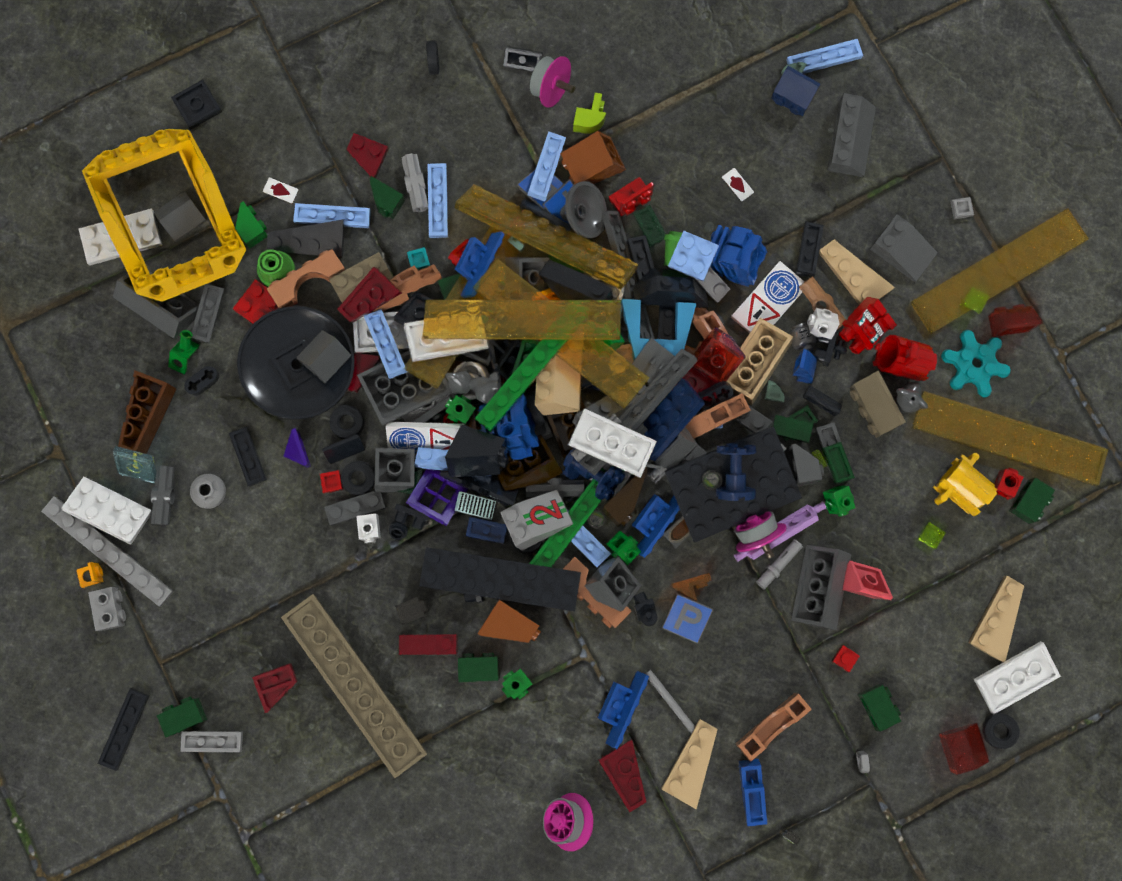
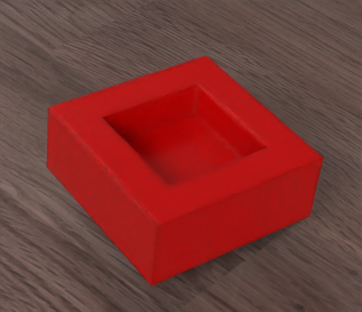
(331, 481)
(845, 658)

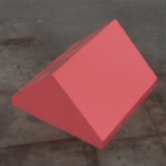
(866, 581)

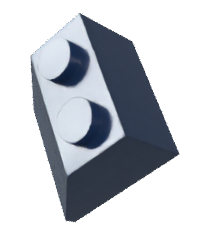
(795, 91)

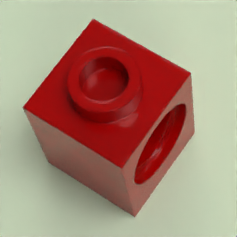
(1003, 489)

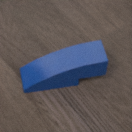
(805, 367)
(753, 792)

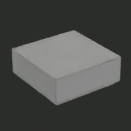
(962, 208)

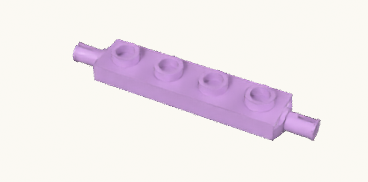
(795, 523)

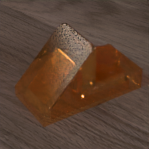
(686, 586)

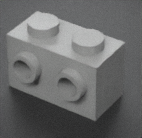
(107, 608)

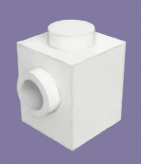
(368, 528)

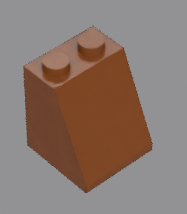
(592, 159)
(509, 625)

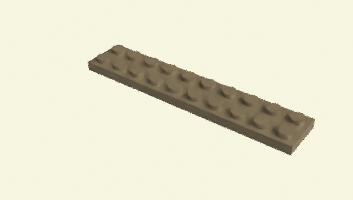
(354, 685)

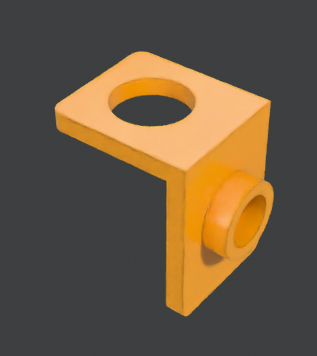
(95, 572)

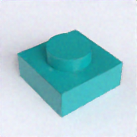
(418, 258)

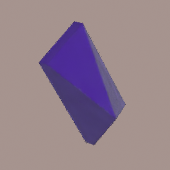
(295, 449)

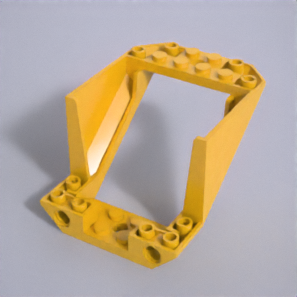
(165, 282)

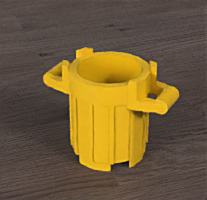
(965, 486)

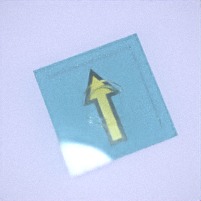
(135, 464)

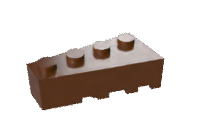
(145, 411)

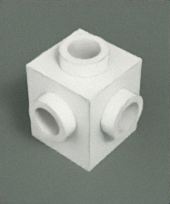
(823, 323)

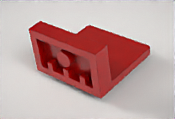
(631, 196)

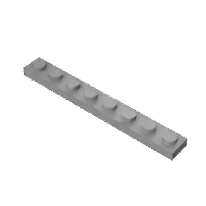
(109, 553)

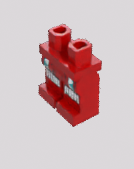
(866, 325)

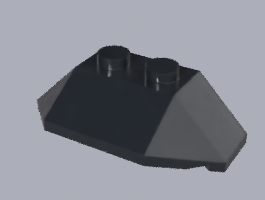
(668, 287)
(504, 355)

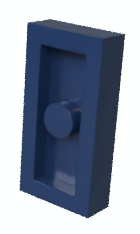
(486, 530)

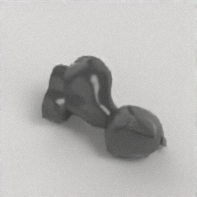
(483, 387)
(910, 398)

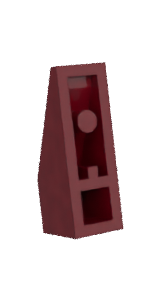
(428, 644)

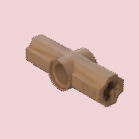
(815, 293)

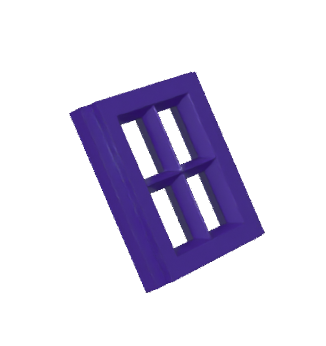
(420, 489)

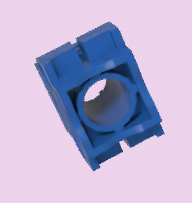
(738, 254)
(517, 429)

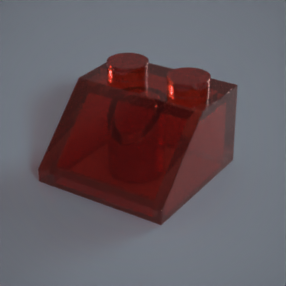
(1013, 320)
(718, 355)
(964, 748)

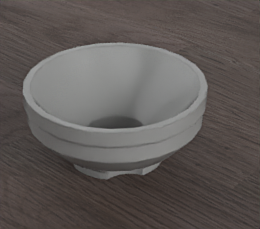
(216, 494)

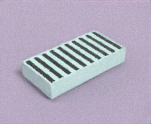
(475, 505)

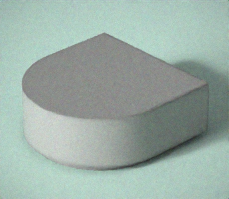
(863, 761)

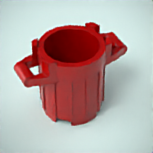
(905, 358)

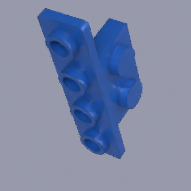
(476, 260)
(654, 521)
(620, 707)

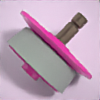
(551, 80)
(759, 532)
(568, 821)

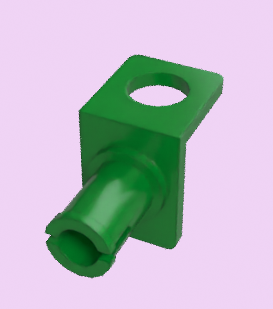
(182, 351)

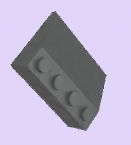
(400, 394)

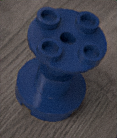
(735, 479)
(606, 480)

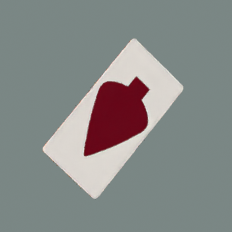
(737, 184)
(280, 190)

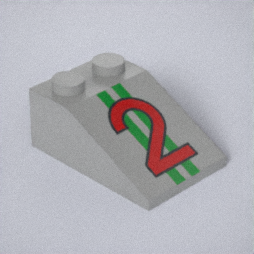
(536, 519)

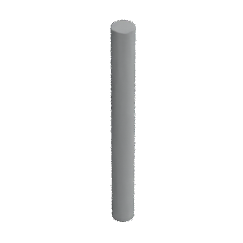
(670, 701)

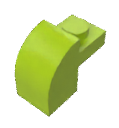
(588, 120)

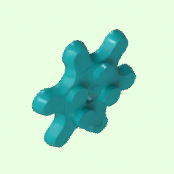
(970, 374)

